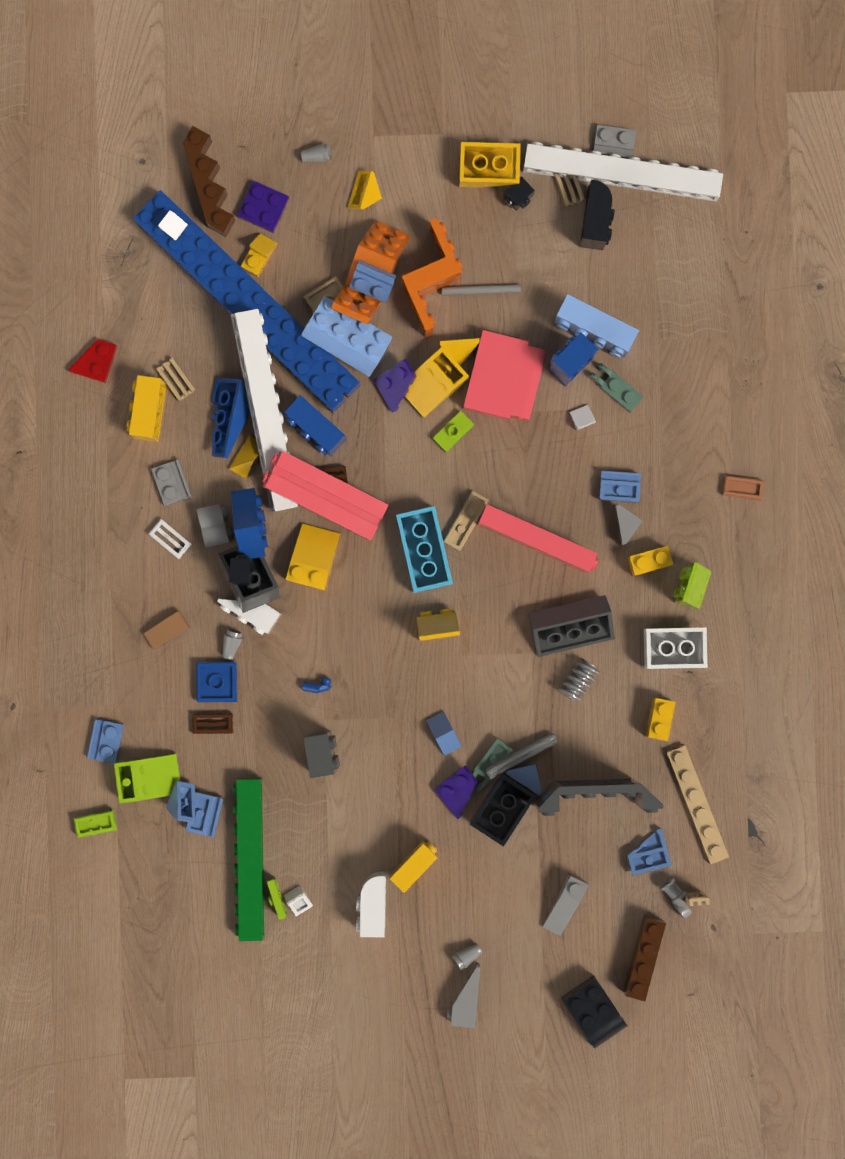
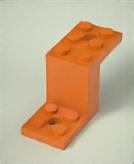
(380, 248)
(432, 276)

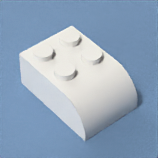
(675, 648)
(372, 906)

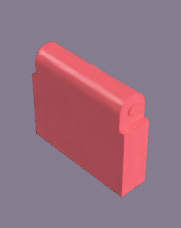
(504, 377)

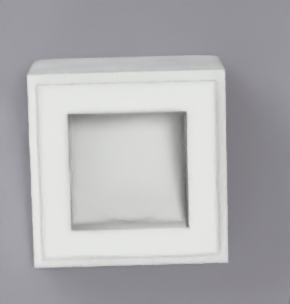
(172, 225)
(582, 417)
(298, 900)

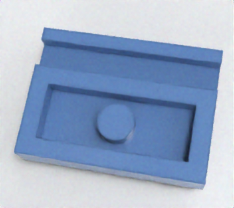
(372, 281)
(620, 486)
(105, 741)
(207, 814)

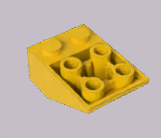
(435, 382)

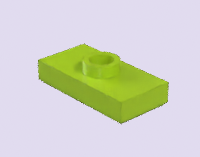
(453, 431)
(95, 823)
(275, 898)

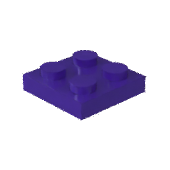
(263, 206)

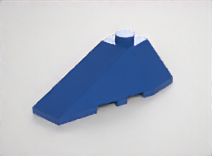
(230, 414)

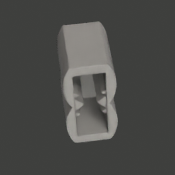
(214, 526)

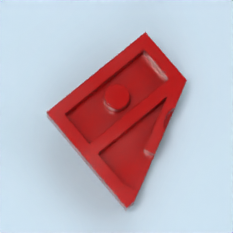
(95, 361)

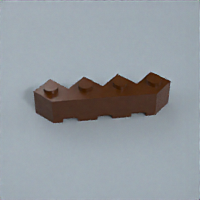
(203, 172)

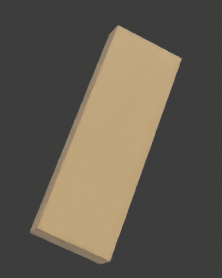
(466, 521)

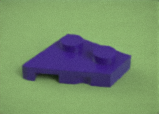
(395, 383)
(457, 790)

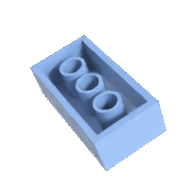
(597, 326)
(346, 337)

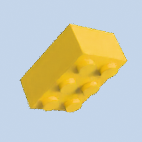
(147, 408)

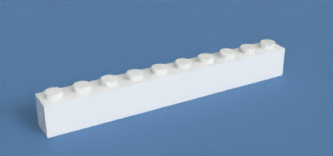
(623, 172)
(261, 394)

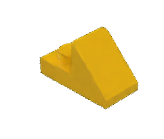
(259, 254)

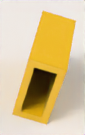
(414, 865)

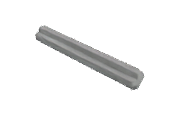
(521, 756)

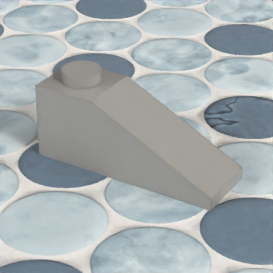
(565, 904)
(465, 1003)

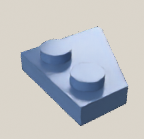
(650, 855)

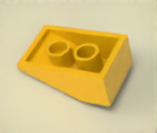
(489, 164)
(313, 557)
(437, 625)

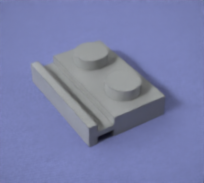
(614, 141)
(171, 482)

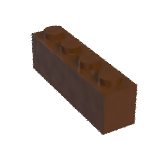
(644, 958)

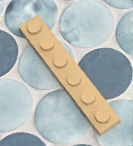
(697, 804)

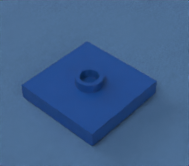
(216, 681)

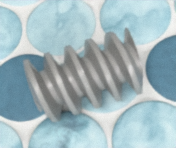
(579, 680)

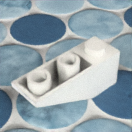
(261, 617)

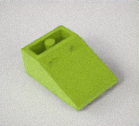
(692, 585)
(146, 778)

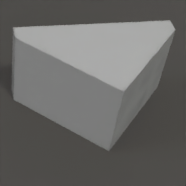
(626, 523)

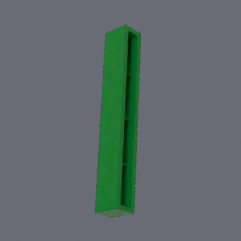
(250, 859)

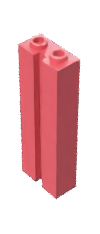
(324, 495)
(538, 539)

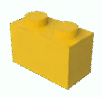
(650, 561)
(660, 719)

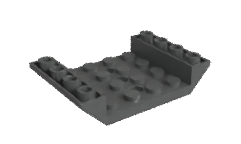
(548, 800)

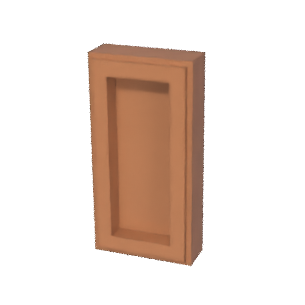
(743, 488)

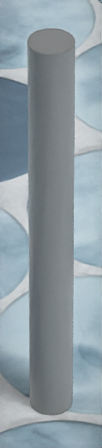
(481, 289)

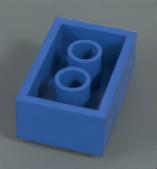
(572, 359)
(314, 426)
(249, 523)

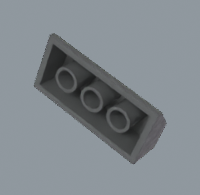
(572, 626)

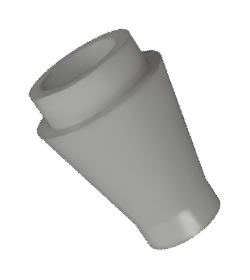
(318, 153)
(231, 643)
(466, 956)

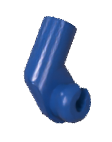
(317, 688)

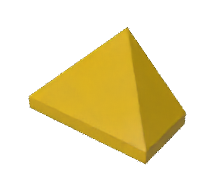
(364, 191)
(460, 349)
(246, 458)

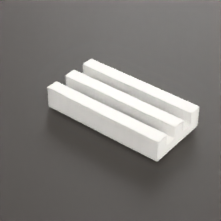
(157, 528)

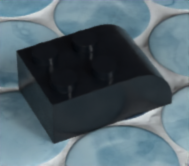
(597, 217)
(502, 809)
(594, 1011)

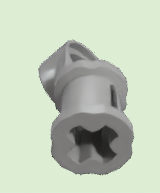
(676, 895)

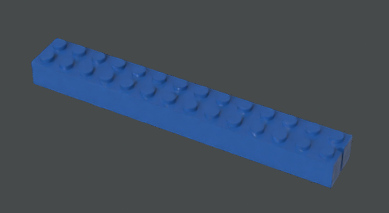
(239, 293)

